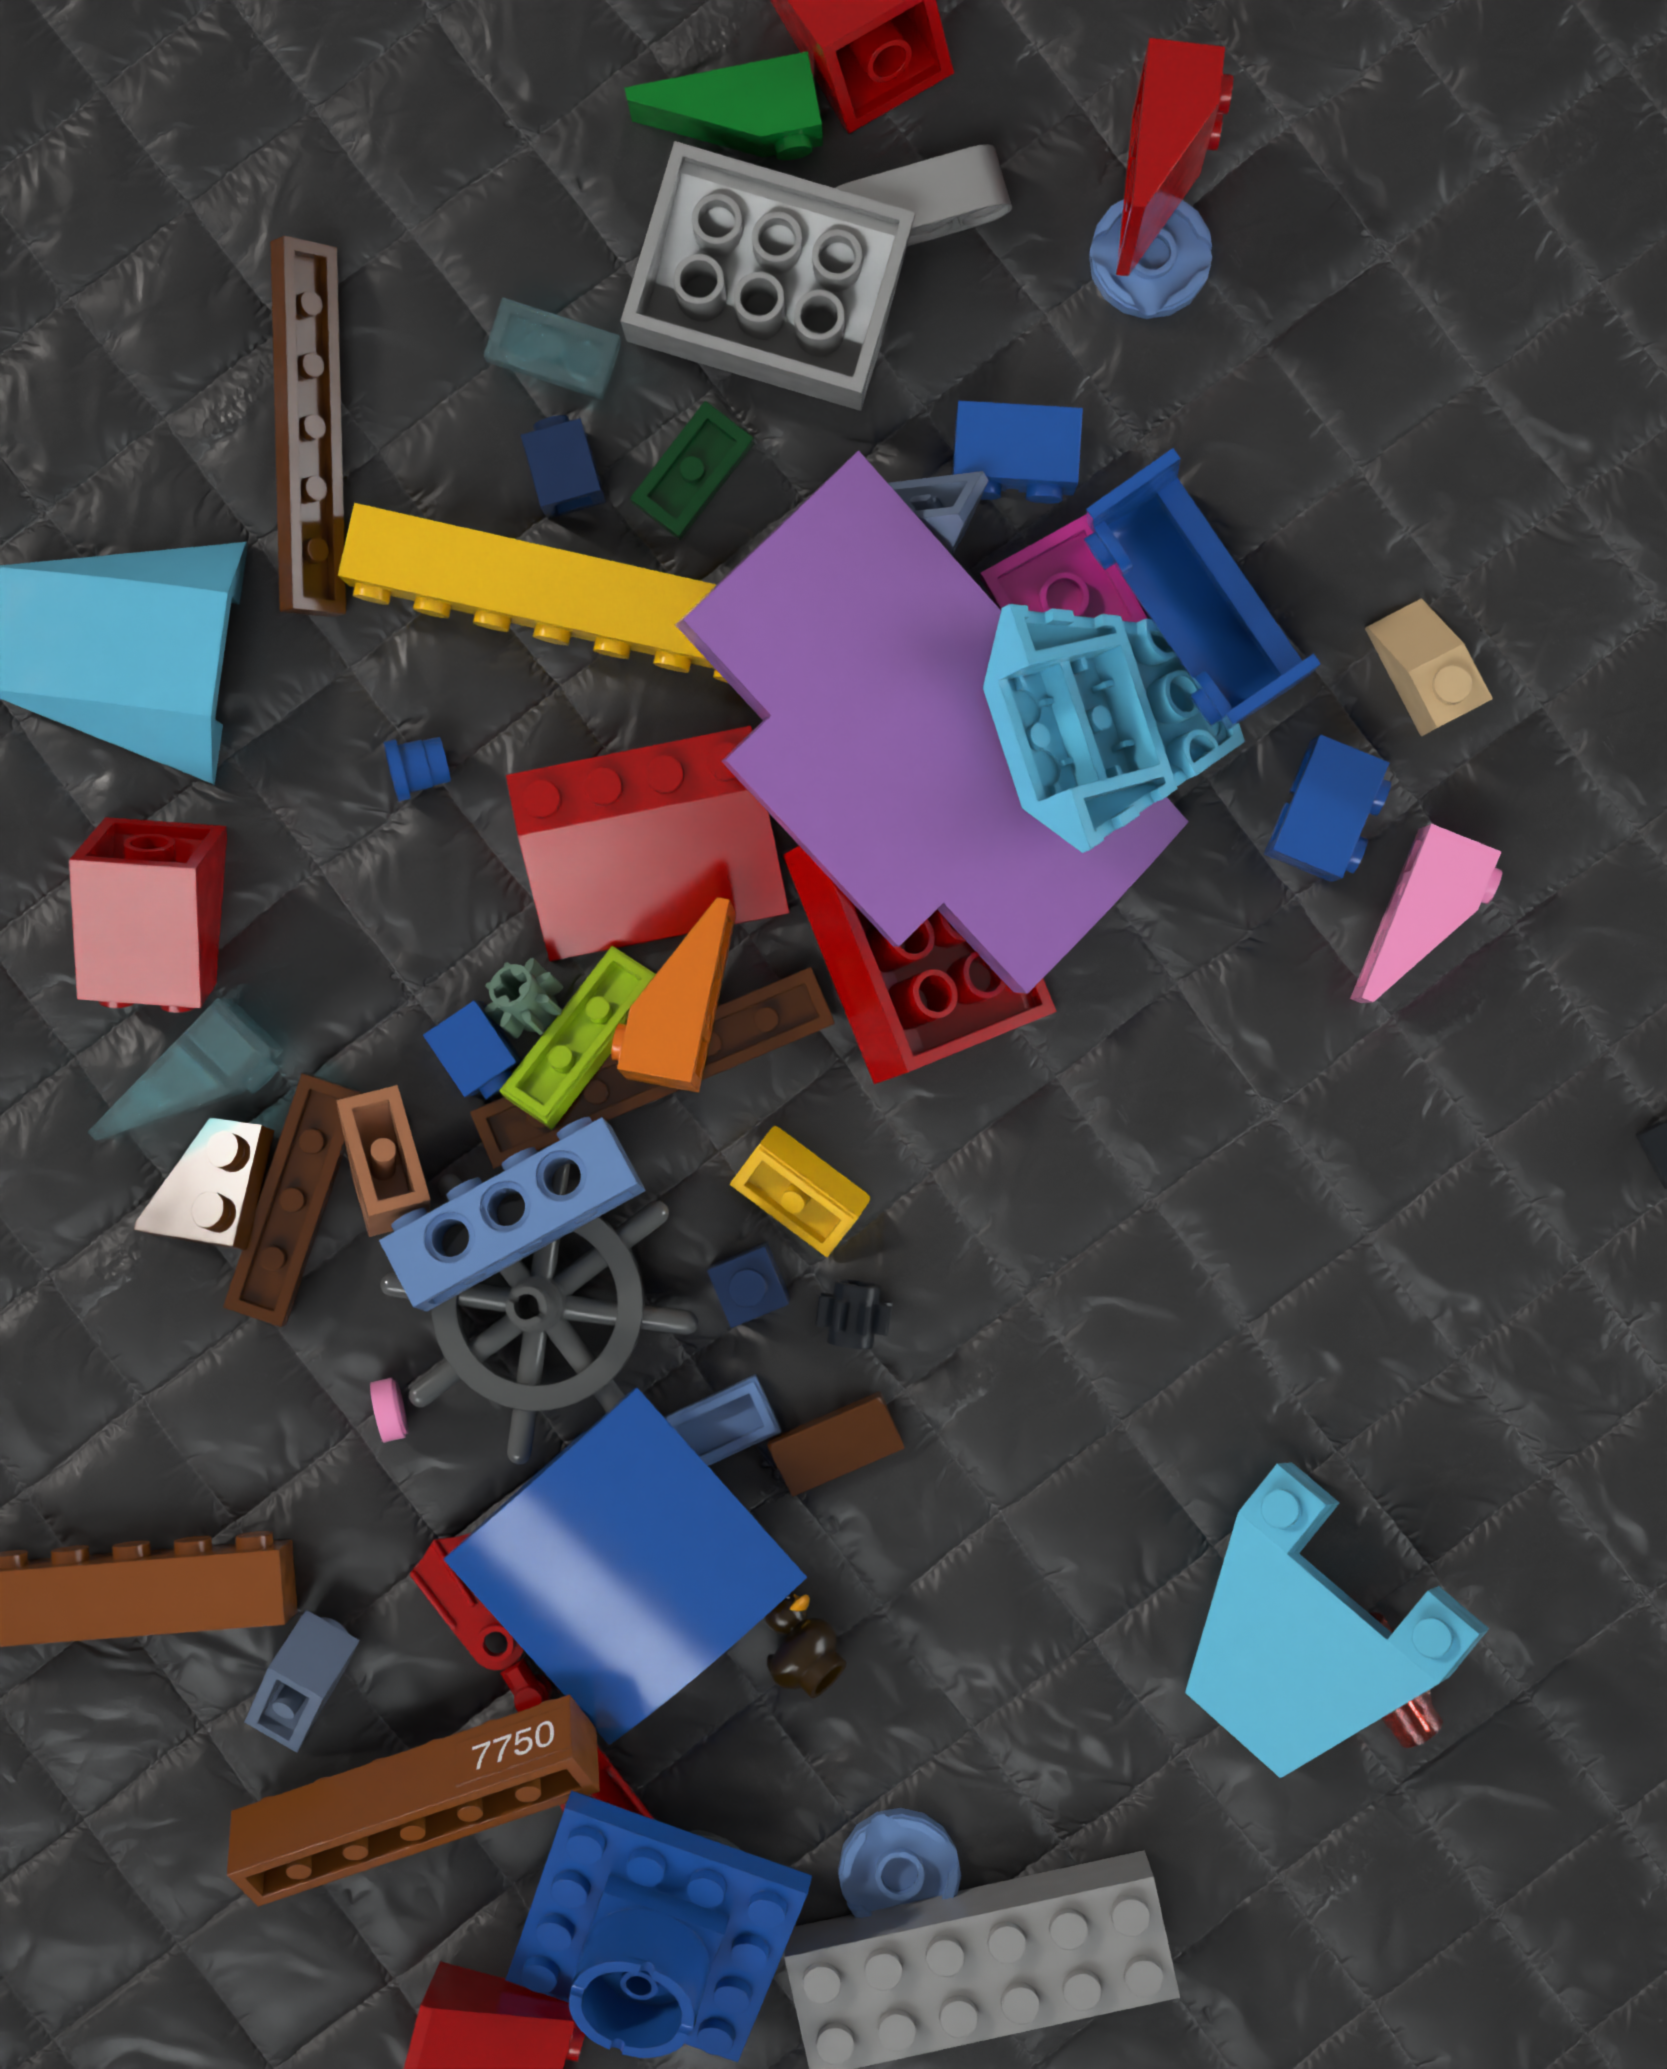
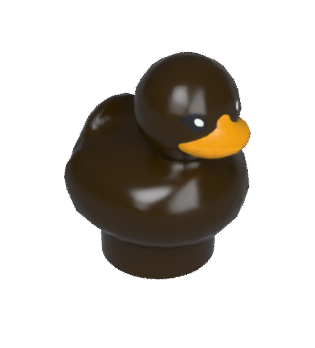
(808, 1653)

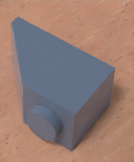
(301, 1679)

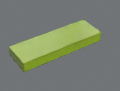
(577, 1039)

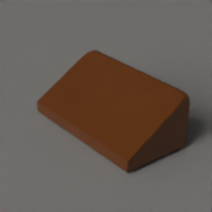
(835, 1444)

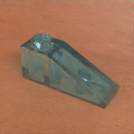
(205, 1065)

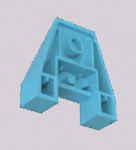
(1292, 1655)

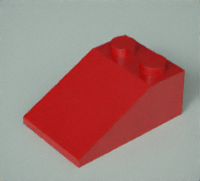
(1171, 129)

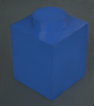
(474, 1051)

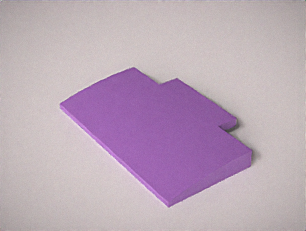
(879, 735)

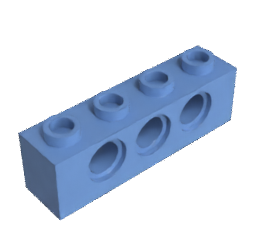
(417, 1237)

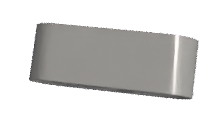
(943, 191)

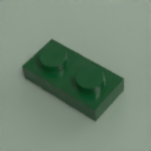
(692, 470)

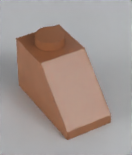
(382, 1158)

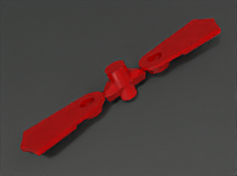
(471, 1624)

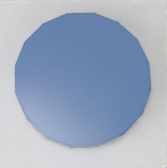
(1166, 274)
(894, 1849)

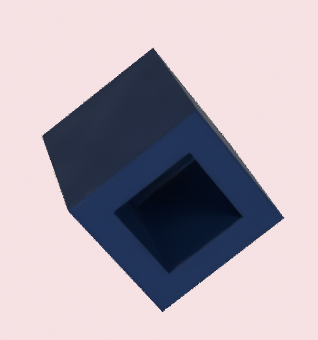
(562, 466)
(749, 1284)

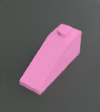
(1434, 895)

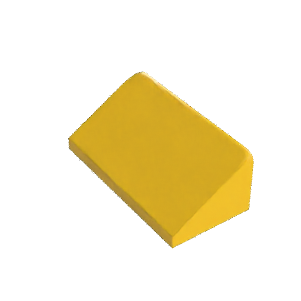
(800, 1191)

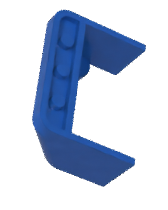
(1194, 593)

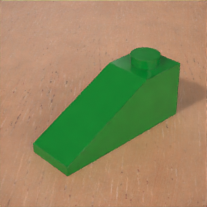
(746, 107)

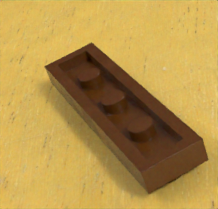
(291, 1203)

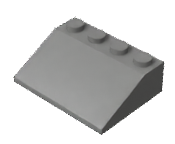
(767, 275)

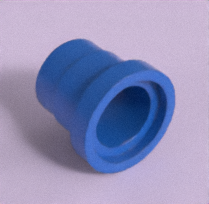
(416, 765)

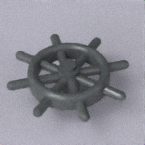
(540, 1306)

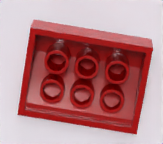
(643, 844)
(912, 998)

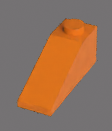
(676, 1012)

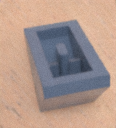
(944, 503)

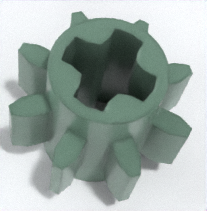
(523, 998)

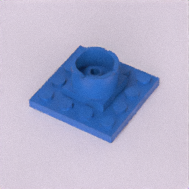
(655, 1932)

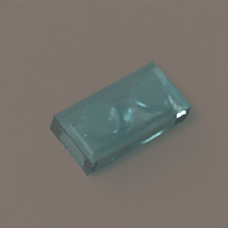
(552, 348)

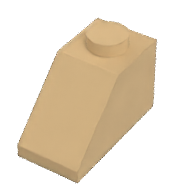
(1428, 666)

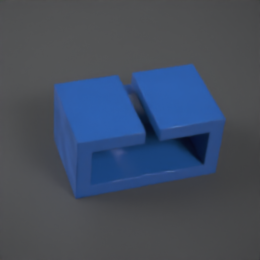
(1019, 448)
(1329, 809)

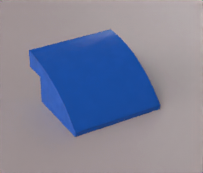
(625, 1567)

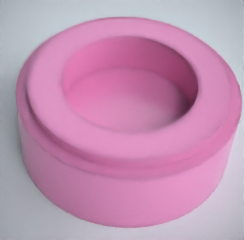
(389, 1409)

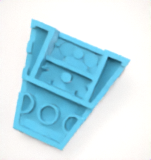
(125, 647)
(1094, 719)

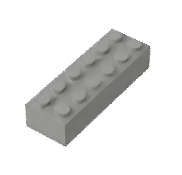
(980, 1963)

